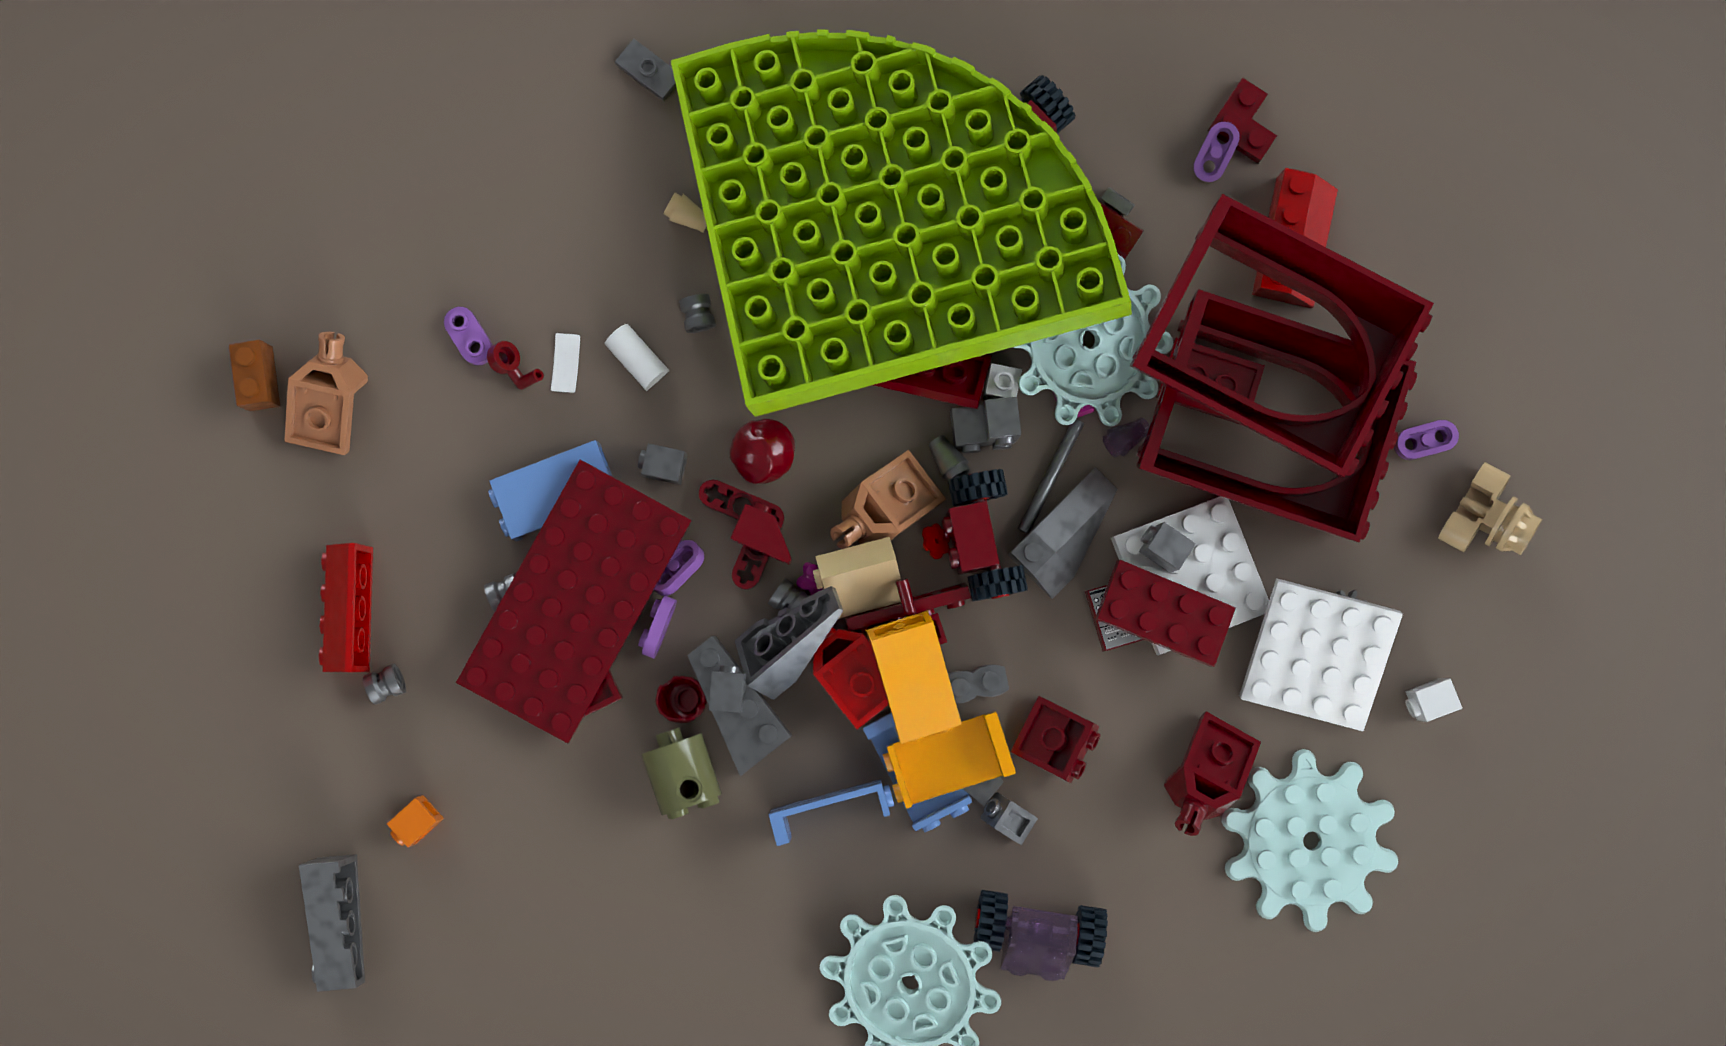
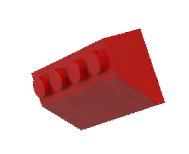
(1305, 206)
(346, 608)

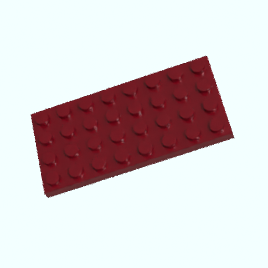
(574, 601)

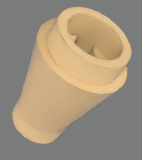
(685, 212)

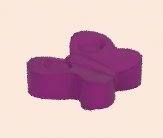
(807, 580)

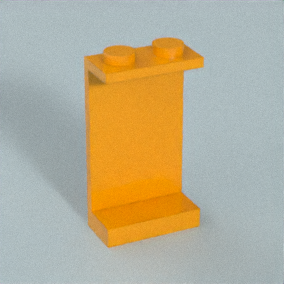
(914, 677)
(949, 760)

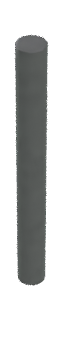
(1050, 476)

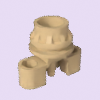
(1480, 509)

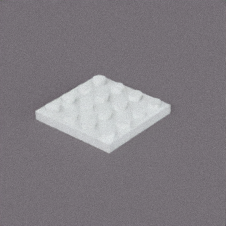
(1216, 565)
(1320, 654)

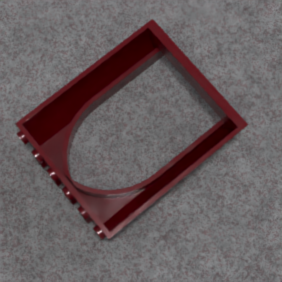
(1371, 309)
(1331, 360)

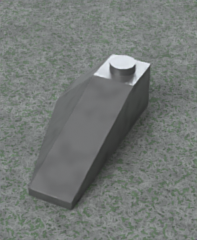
(1062, 538)
(780, 648)

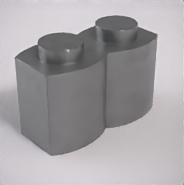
(983, 681)

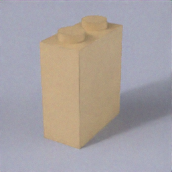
(861, 575)

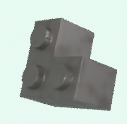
(991, 424)

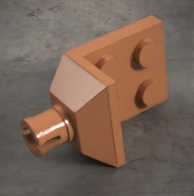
(323, 397)
(887, 502)

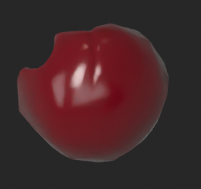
(680, 699)

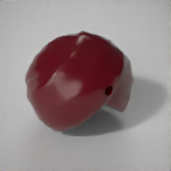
(762, 451)

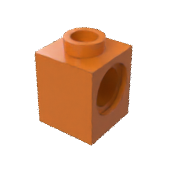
(414, 822)

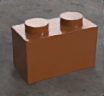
(254, 375)

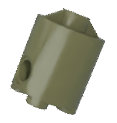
(672, 765)

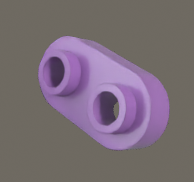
(1217, 153)
(467, 335)
(1424, 439)
(681, 567)
(662, 614)

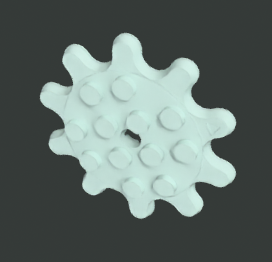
(1098, 373)
(1275, 835)
(902, 948)

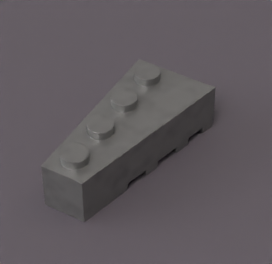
(747, 734)
(334, 921)

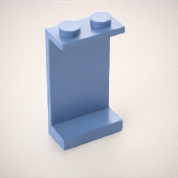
(532, 491)
(928, 812)
(779, 815)

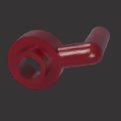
(509, 364)

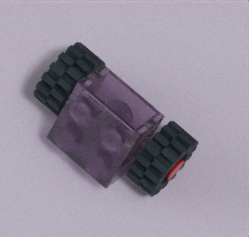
(1038, 939)

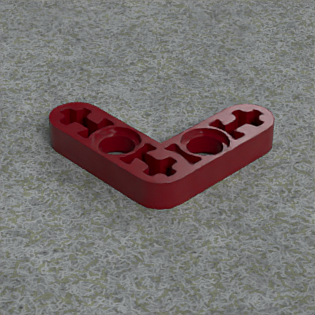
(717, 504)

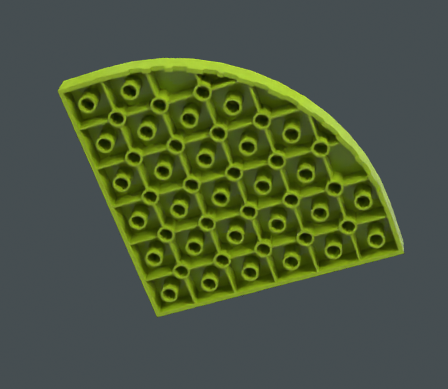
(883, 213)

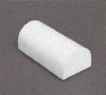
(636, 356)

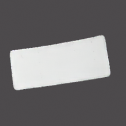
(565, 362)

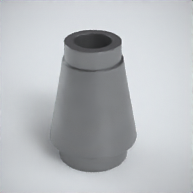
(948, 458)

